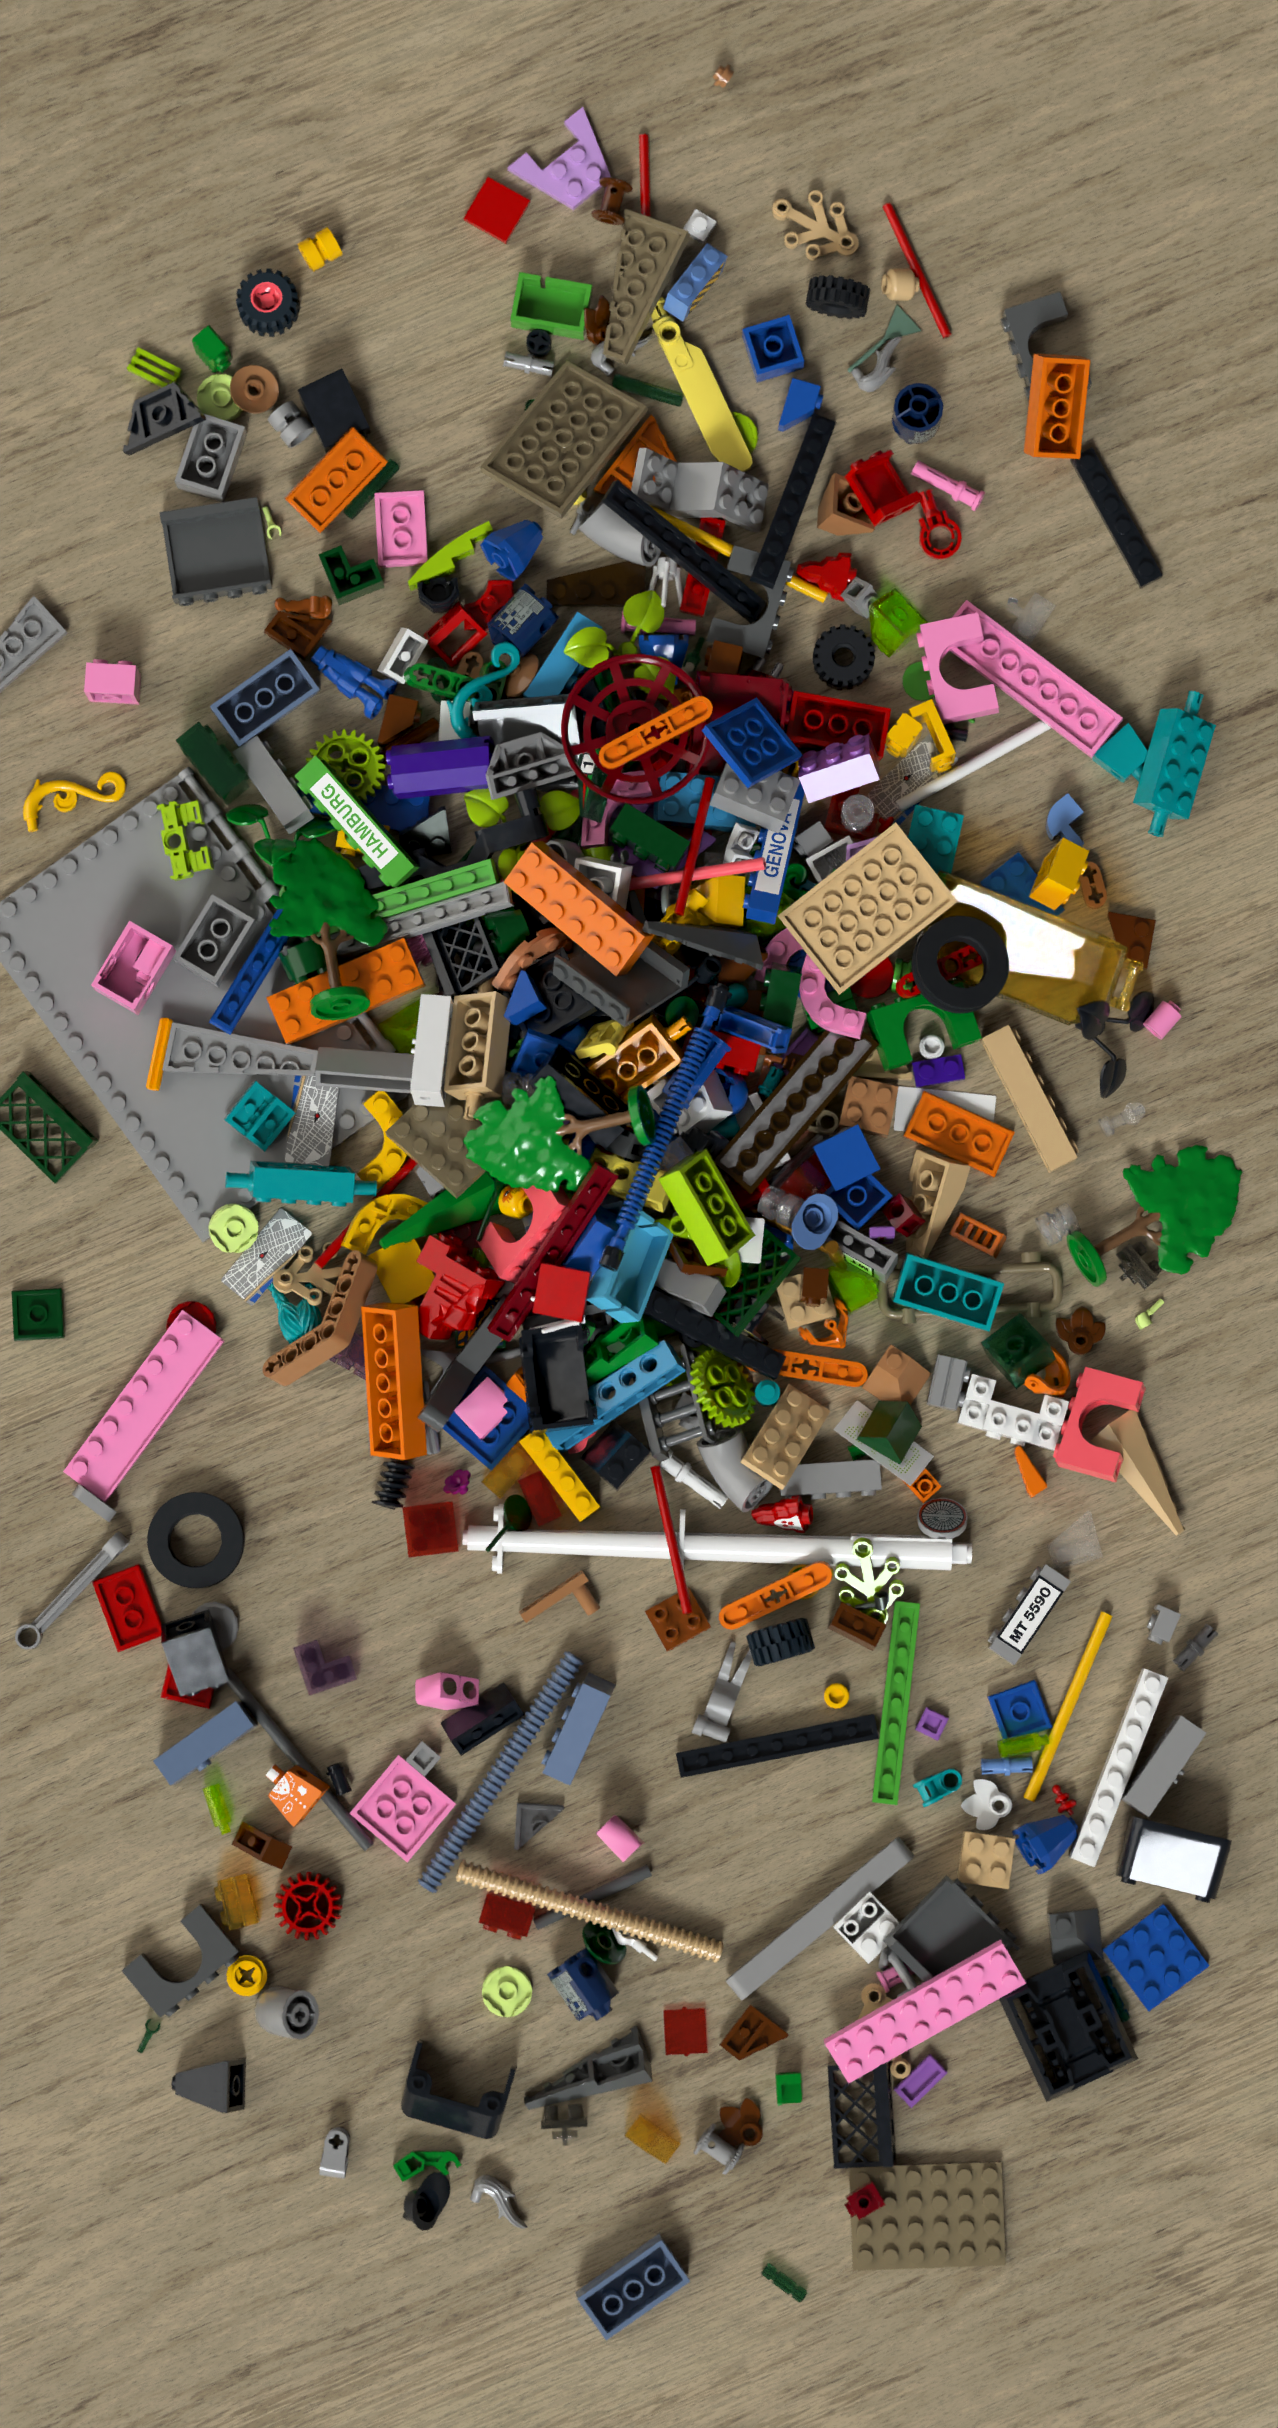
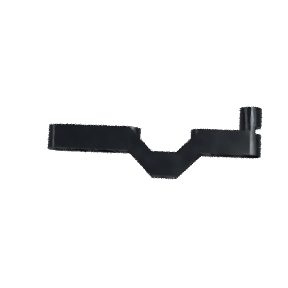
(489, 840)

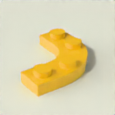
(390, 1157)
(375, 1214)

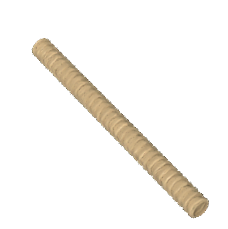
(589, 1911)

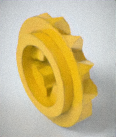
(259, 1975)

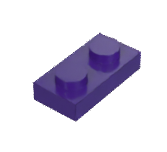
(938, 1071)

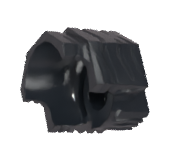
(439, 595)
(699, 1140)

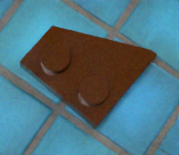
(1133, 933)
(751, 2034)

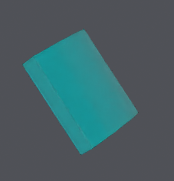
(259, 1116)

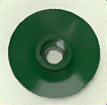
(603, 1944)

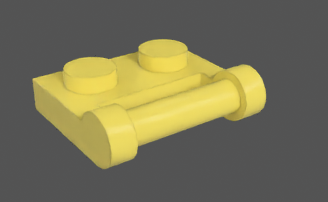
(602, 1039)

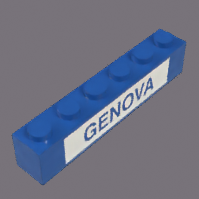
(776, 849)

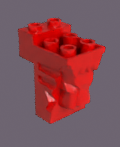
(456, 1291)

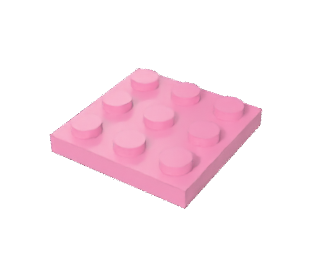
(403, 1808)

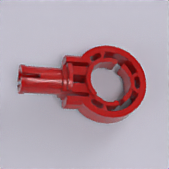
(930, 511)

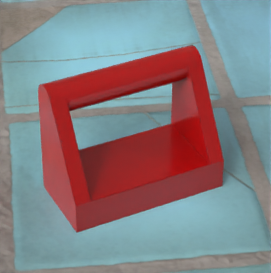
(446, 625)

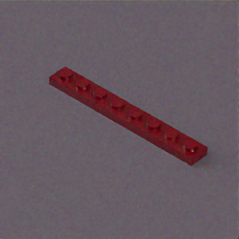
(553, 1249)

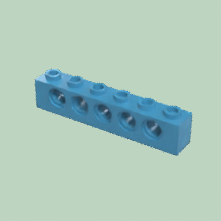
(626, 1396)

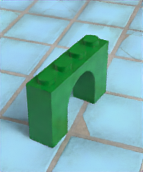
(888, 1021)

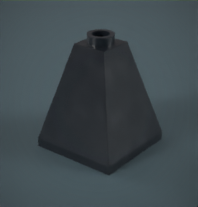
(214, 2086)

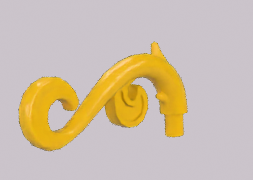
(39, 791)

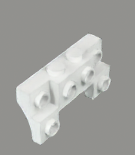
(1010, 1421)

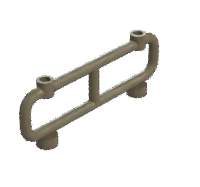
(1029, 1263)

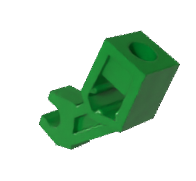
(428, 2158)

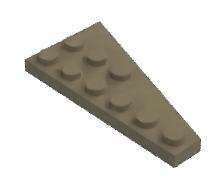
(641, 273)

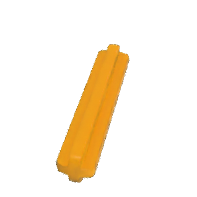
(155, 1072)

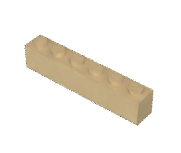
(1029, 1099)

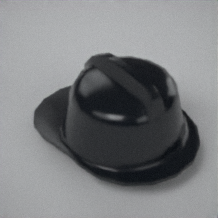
(427, 2202)

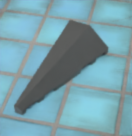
(720, 941)
(616, 2067)

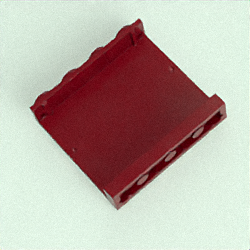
(730, 692)

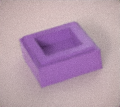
(932, 1723)

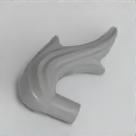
(598, 358)
(881, 371)
(500, 2194)

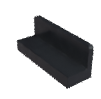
(479, 1722)

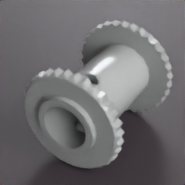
(722, 2151)

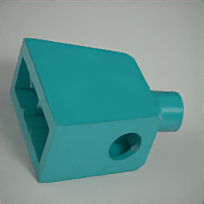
(1122, 755)

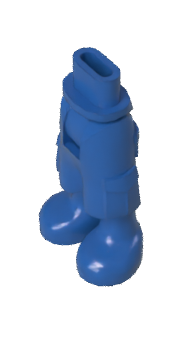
(351, 676)

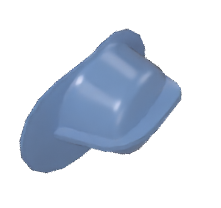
(814, 1221)

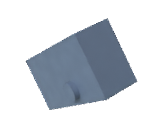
(264, 698)
(205, 1743)
(632, 2286)

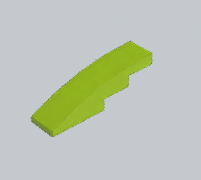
(443, 561)

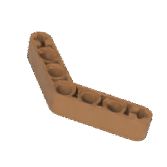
(336, 1328)

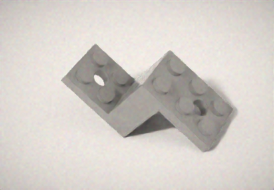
(700, 489)

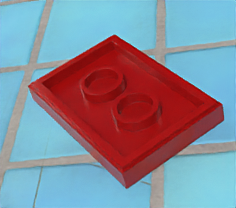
(128, 1607)

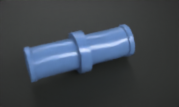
(1006, 1765)

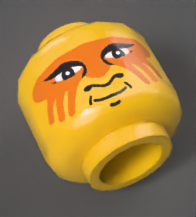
(514, 1202)

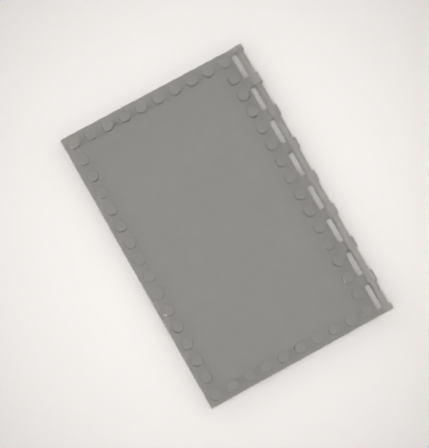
(59, 937)

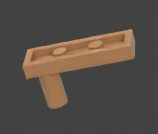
(574, 1585)

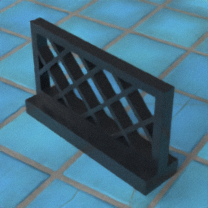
(444, 957)
(883, 2120)

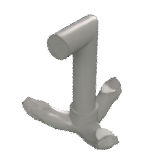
(888, 1955)

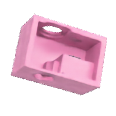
(133, 968)

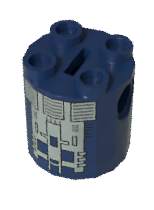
(917, 413)
(522, 620)
(584, 1985)

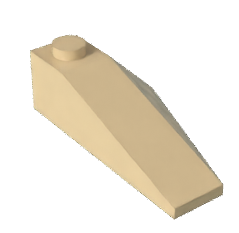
(935, 1192)

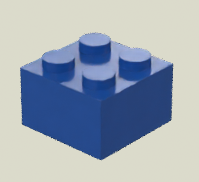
(773, 348)
(859, 1201)

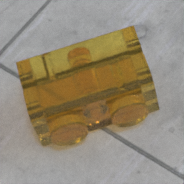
(507, 1472)
(237, 1902)

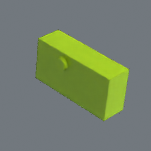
(706, 1207)

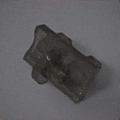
(1135, 1267)
(551, 2121)

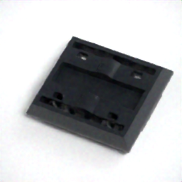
(1068, 2026)

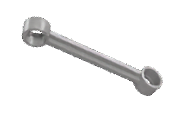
(74, 1588)

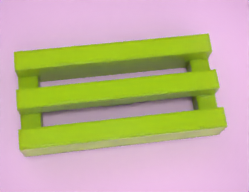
(136, 360)

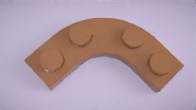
(521, 958)

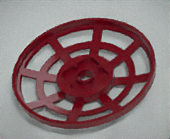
(620, 720)

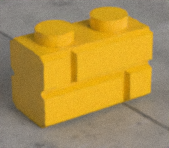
(903, 736)

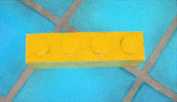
(560, 1475)

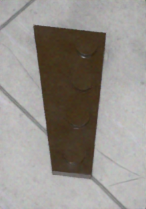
(598, 586)

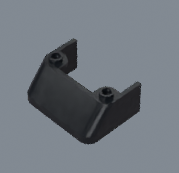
(479, 2122)

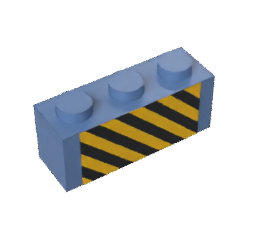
(695, 282)

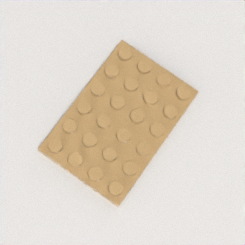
(867, 908)

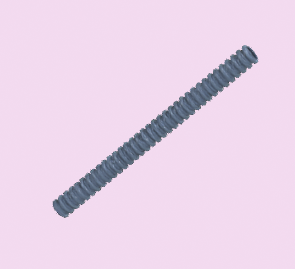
(500, 1772)

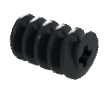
(393, 1483)

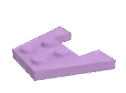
(574, 173)

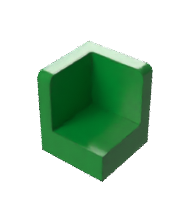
(788, 2087)

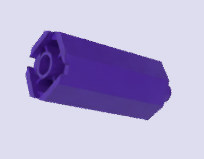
(439, 767)

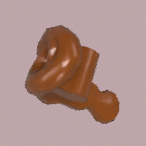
(315, 606)

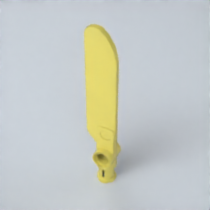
(702, 393)

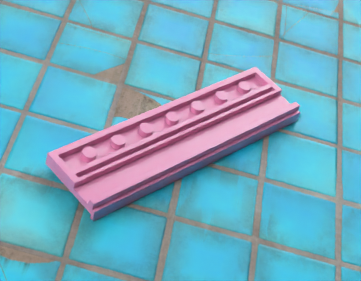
(144, 1406)

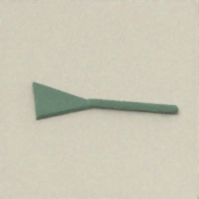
(899, 325)

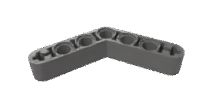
(461, 1373)

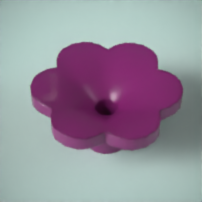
(457, 1482)

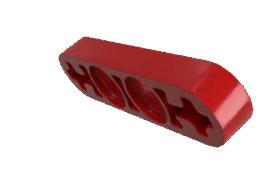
(970, 964)

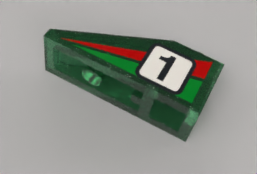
(591, 803)

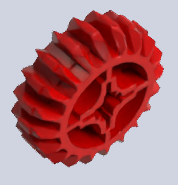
(290, 1892)

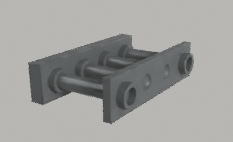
(654, 1420)

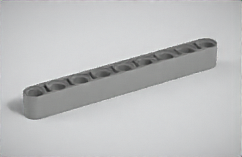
(819, 1918)

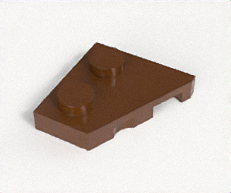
(297, 632)
(691, 1261)

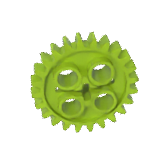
(351, 748)
(726, 1404)

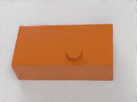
(1056, 406)

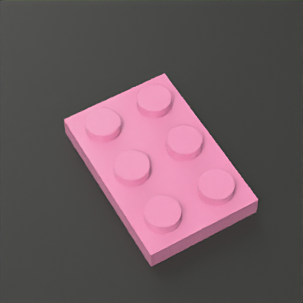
(401, 529)

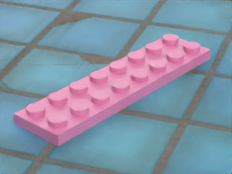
(1038, 685)
(924, 2011)

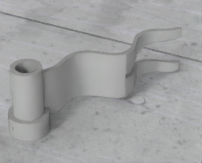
(722, 1699)

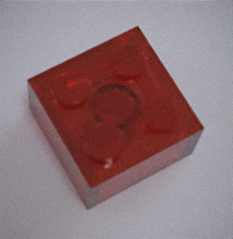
(430, 1529)

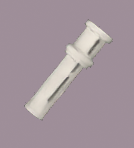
(684, 1473)

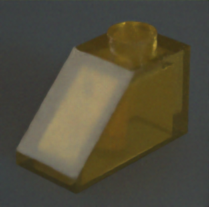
(652, 2139)

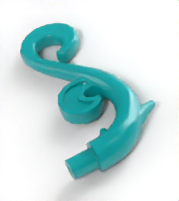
(478, 684)

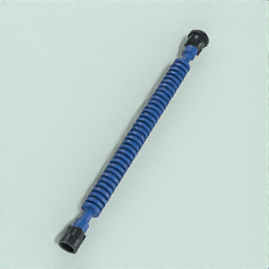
(695, 1052)

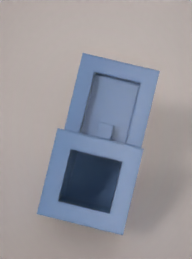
(1060, 818)

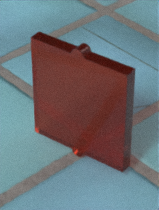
(685, 2031)

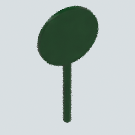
(681, 1007)
(517, 1515)

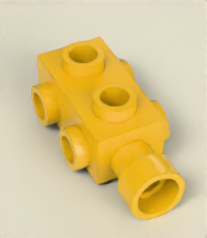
(694, 902)

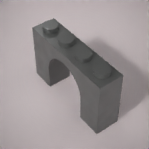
(1025, 320)
(754, 636)
(216, 1951)

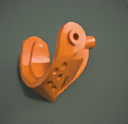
(838, 1337)
(1056, 1369)

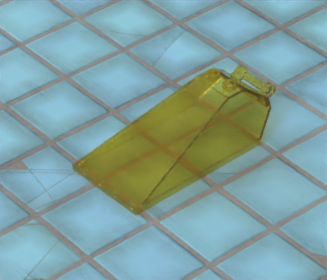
(1050, 959)

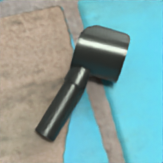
(880, 1603)

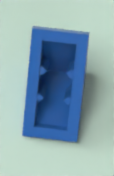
(524, 1001)

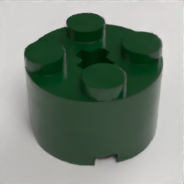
(506, 929)
(303, 961)

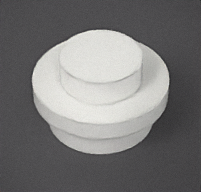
(931, 1046)

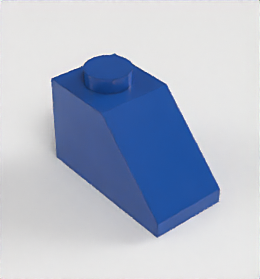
(800, 403)

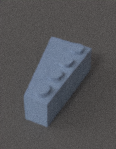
(578, 1729)

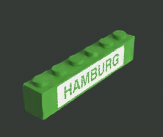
(356, 821)

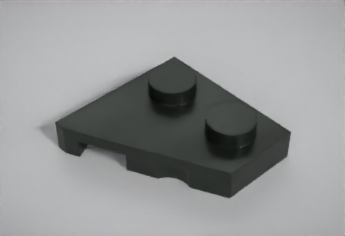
(428, 833)

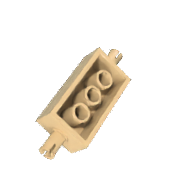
(477, 1047)

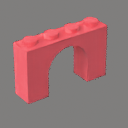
(511, 1256)
(1095, 1390)

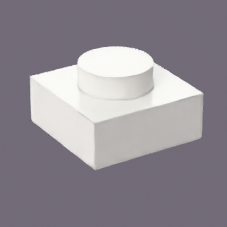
(700, 226)

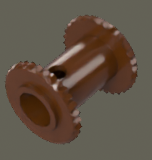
(612, 202)

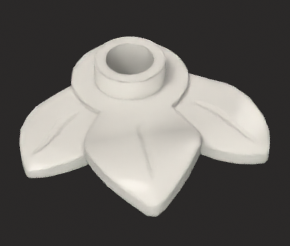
(982, 1804)

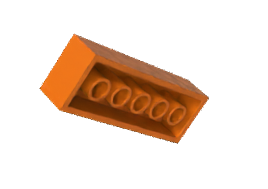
(578, 908)
(382, 973)
(393, 1380)

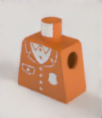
(295, 1792)

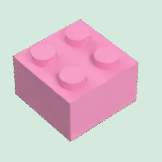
(112, 682)

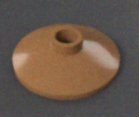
(254, 378)
(520, 678)

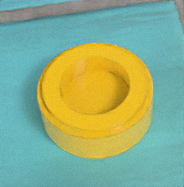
(836, 1695)

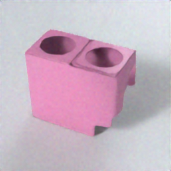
(483, 1408)
(430, 1692)
(620, 1838)

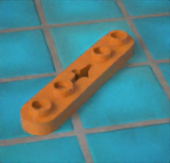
(677, 720)
(830, 1370)
(797, 1584)

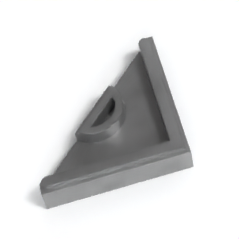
(531, 1819)

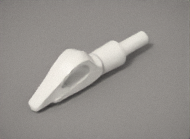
(640, 1946)

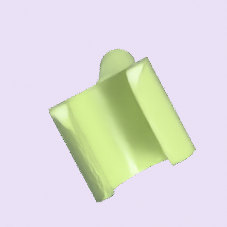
(271, 525)
(1143, 1320)

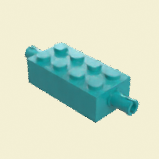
(1174, 763)
(301, 1182)

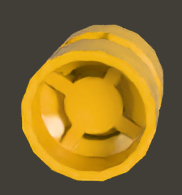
(319, 249)

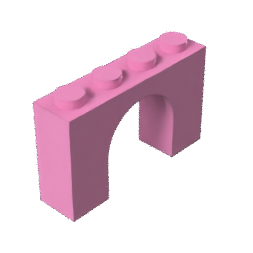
(938, 640)

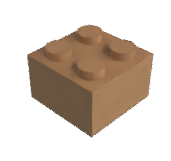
(869, 1106)

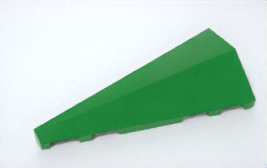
(446, 1213)
(619, 1347)

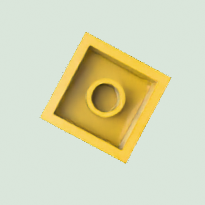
(1060, 874)

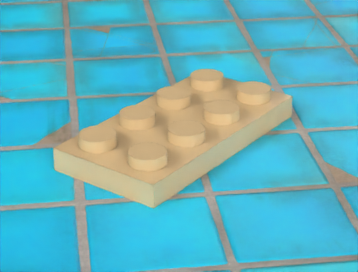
(785, 1436)

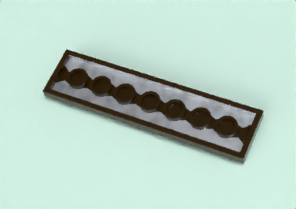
(793, 1107)

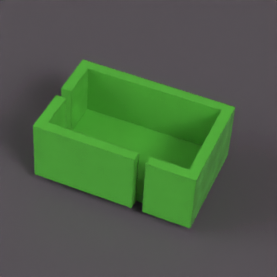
(553, 309)

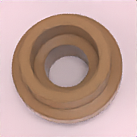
(722, 75)

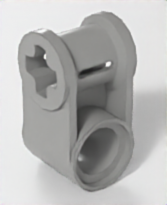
(334, 2157)

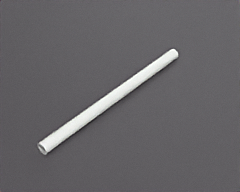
(972, 765)

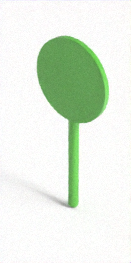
(915, 683)

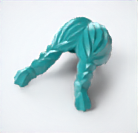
(294, 1319)

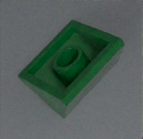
(891, 1429)

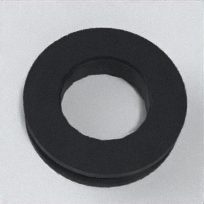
(983, 940)
(160, 1540)

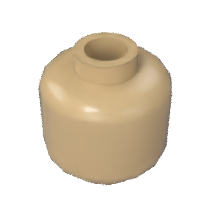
(899, 284)

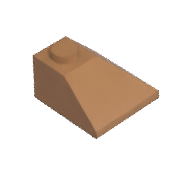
(841, 510)
(896, 1377)

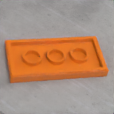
(336, 479)
(959, 1134)

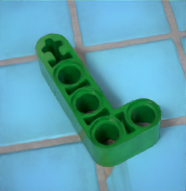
(452, 680)

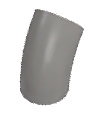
(618, 536)
(736, 1480)
(287, 2012)

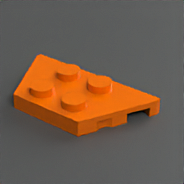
(623, 468)

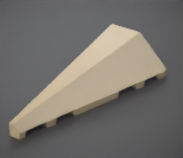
(1140, 1466)

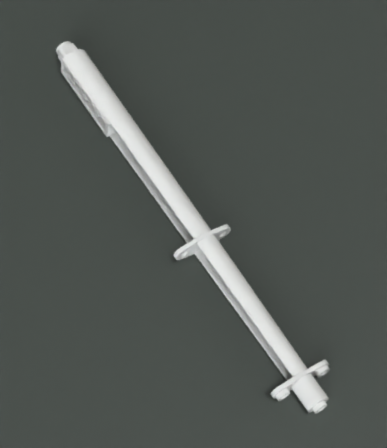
(910, 1550)

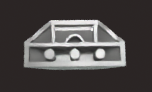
(526, 764)

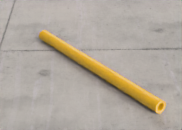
(726, 549)
(1068, 1706)

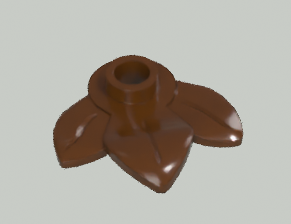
(597, 321)
(1081, 1327)
(738, 2121)

